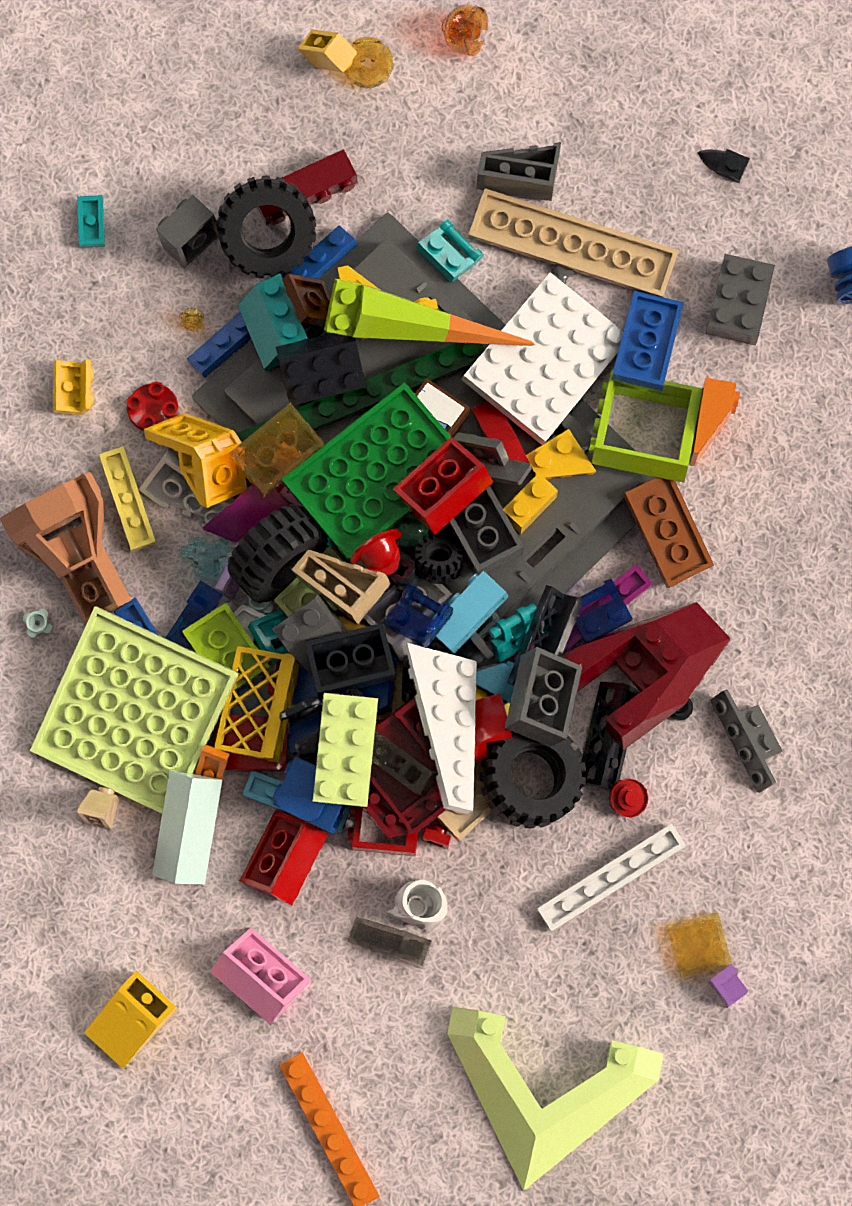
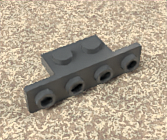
(494, 457)
(750, 737)

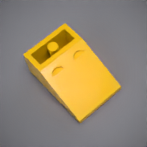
(130, 1019)

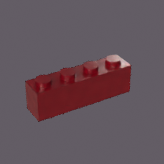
(317, 183)

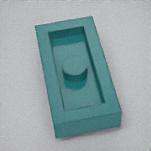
(91, 221)

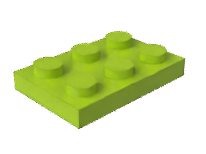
(217, 639)

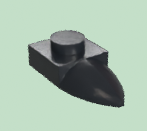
(725, 163)

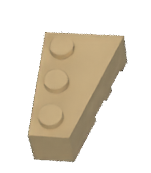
(341, 584)

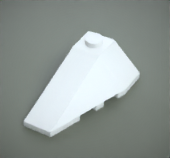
(168, 486)

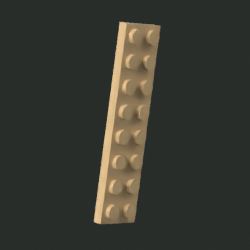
(573, 243)

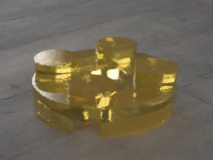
(377, 73)

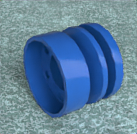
(841, 268)

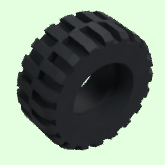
(276, 259)
(271, 549)
(517, 806)

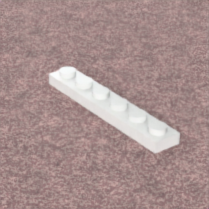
(611, 877)

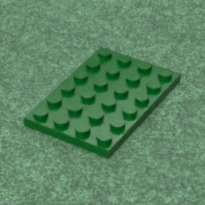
(353, 476)

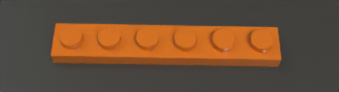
(329, 1130)

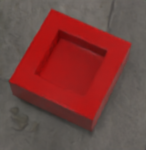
(437, 836)

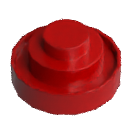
(628, 797)

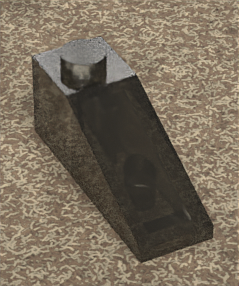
(402, 765)
(390, 941)

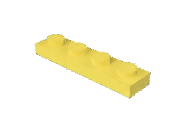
(127, 499)

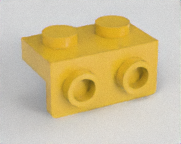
(72, 387)

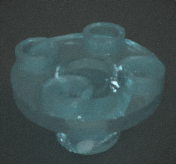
(206, 557)

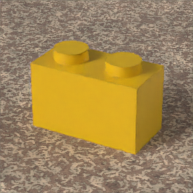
(327, 50)
(530, 503)

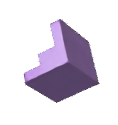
(728, 985)

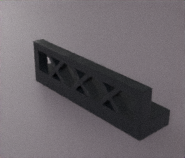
(557, 625)
(611, 757)

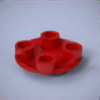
(151, 405)

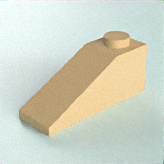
(99, 808)

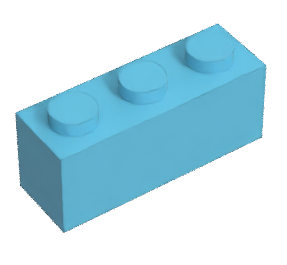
(471, 610)

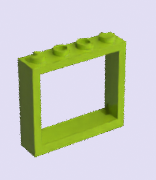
(638, 462)

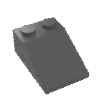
(308, 623)

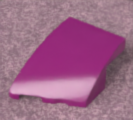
(244, 514)

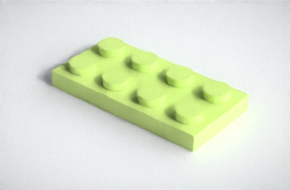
(345, 750)

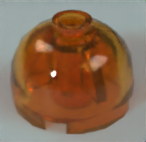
(463, 26)

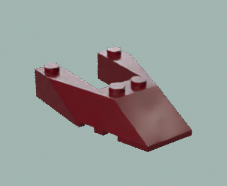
(661, 659)

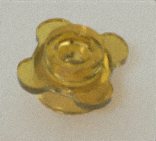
(192, 319)

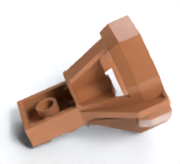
(75, 553)

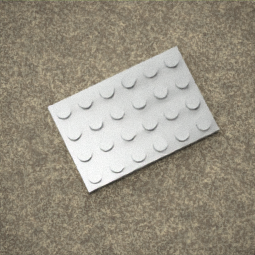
(546, 380)

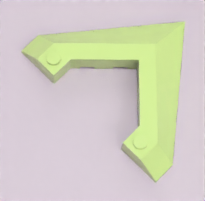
(536, 1136)

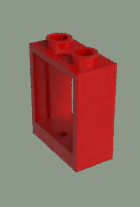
(357, 845)

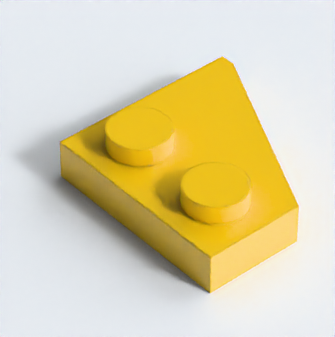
(560, 458)

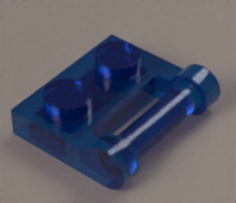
(604, 618)
(413, 623)

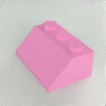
(260, 975)

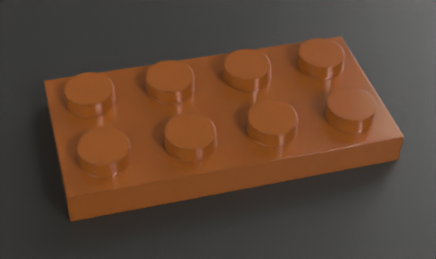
(668, 530)

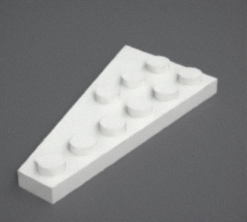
(447, 714)

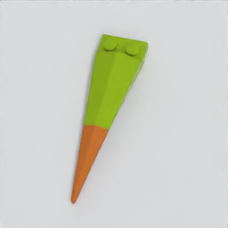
(373, 313)

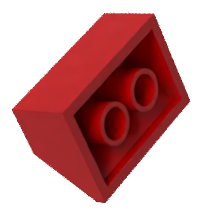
(443, 485)
(283, 857)

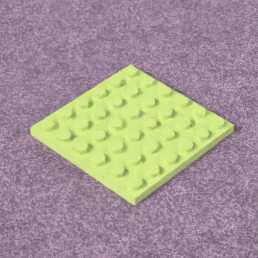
(132, 709)

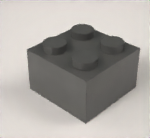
(187, 230)

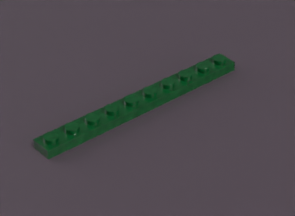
(341, 406)

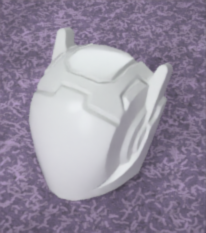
(412, 911)

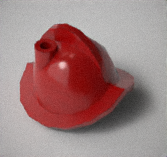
(379, 552)

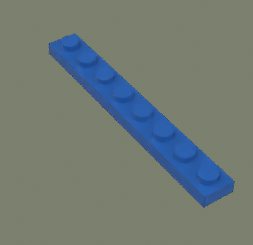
(235, 332)

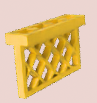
(281, 700)

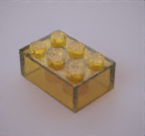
(276, 449)

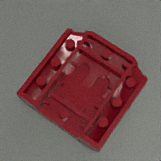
(391, 803)

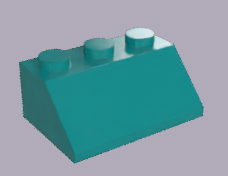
(270, 319)

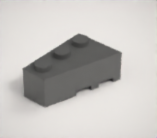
(520, 172)

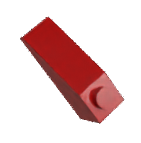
(496, 426)

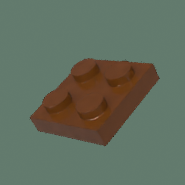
(308, 298)

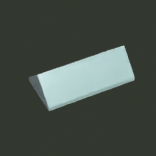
(187, 828)

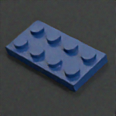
(647, 341)

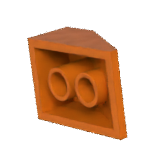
(715, 407)

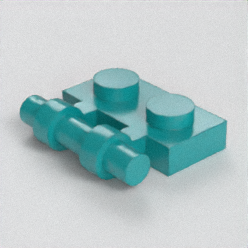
(511, 632)

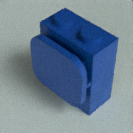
(297, 797)

